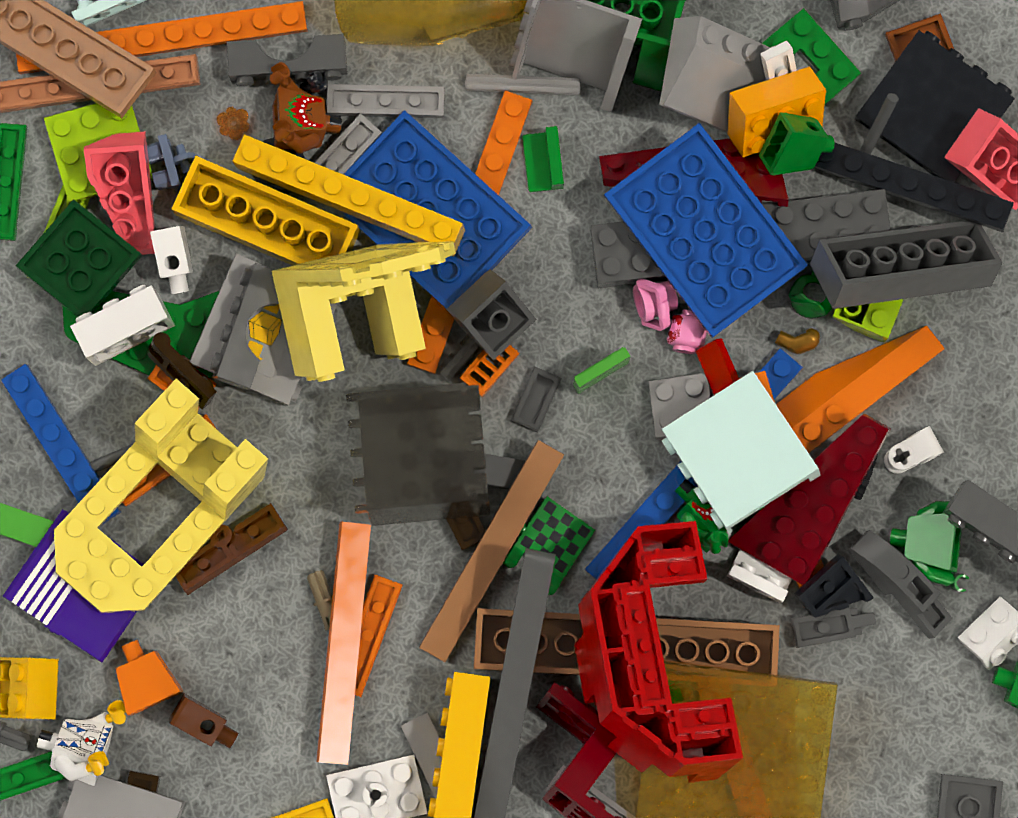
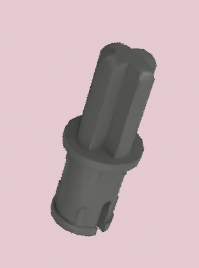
(14, 738)

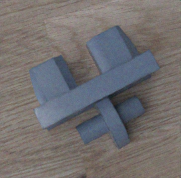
(162, 151)

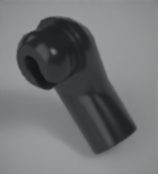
(315, 83)

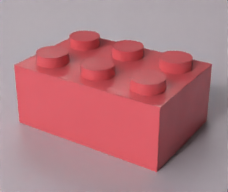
(988, 155)

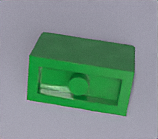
(543, 160)

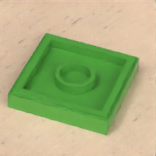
(601, 370)

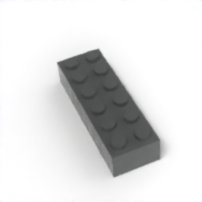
(905, 263)

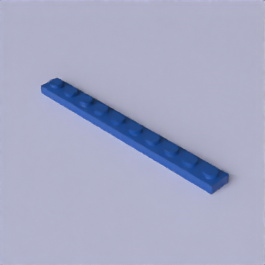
(664, 499)

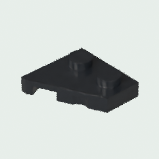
(832, 588)

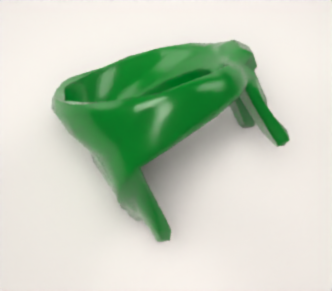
(804, 306)

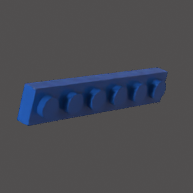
(52, 432)

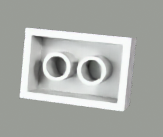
(121, 324)

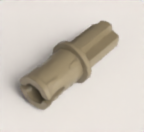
(321, 595)

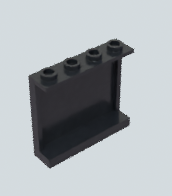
(934, 102)

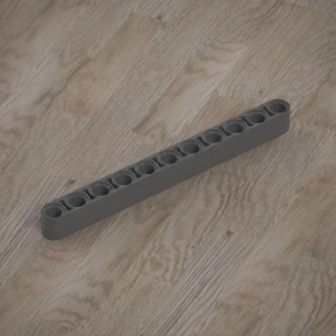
(515, 684)

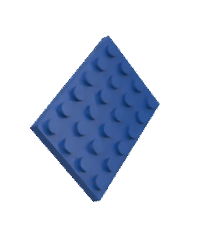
(424, 172)
(705, 230)

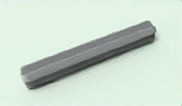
(522, 84)

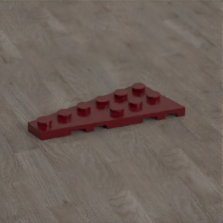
(750, 168)
(800, 523)

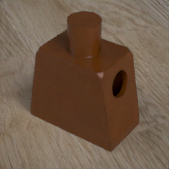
(191, 713)

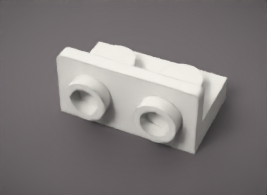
(759, 577)

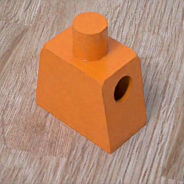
(144, 679)

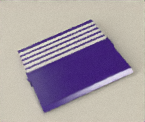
(59, 606)

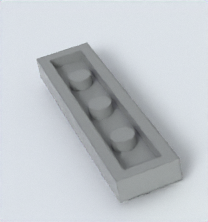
(385, 100)

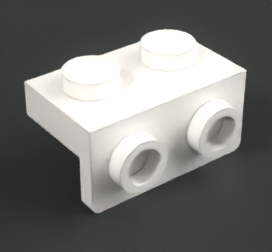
(992, 633)

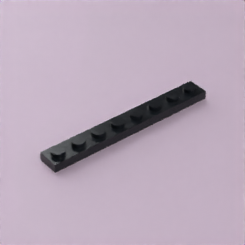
(916, 186)

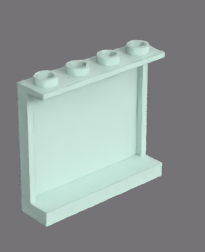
(739, 451)

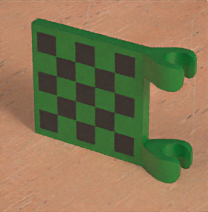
(556, 532)

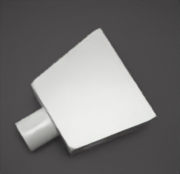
(171, 243)

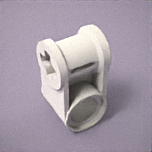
(917, 450)

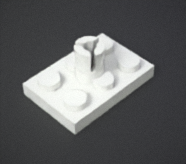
(378, 790)

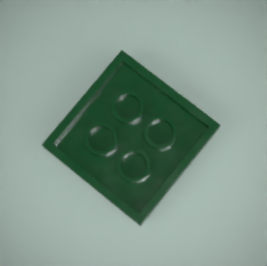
(78, 260)

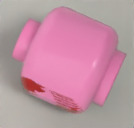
(686, 333)

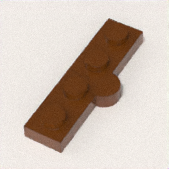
(230, 547)

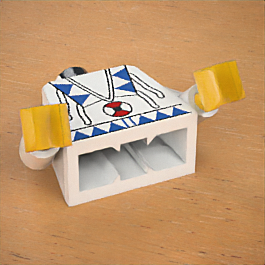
(83, 744)

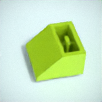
(870, 319)

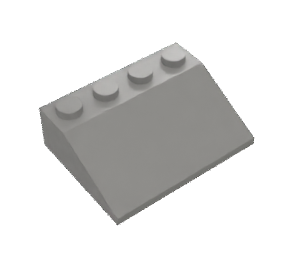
(706, 66)

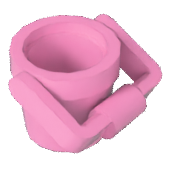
(655, 301)

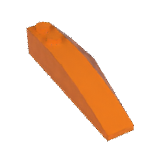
(849, 388)

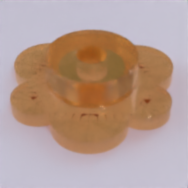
(239, 116)

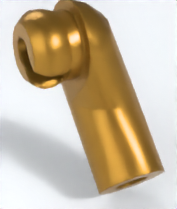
(800, 343)

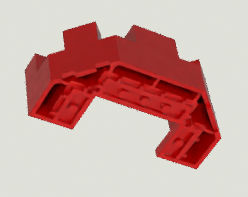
(625, 664)

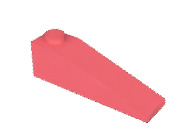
(122, 180)

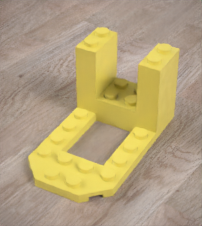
(374, 272)
(200, 460)

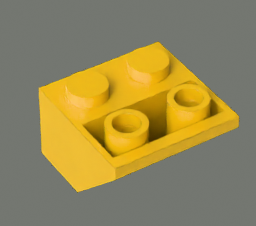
(28, 688)

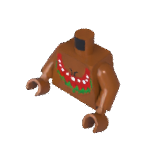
(298, 115)

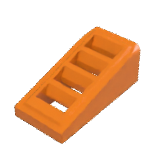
(490, 381)

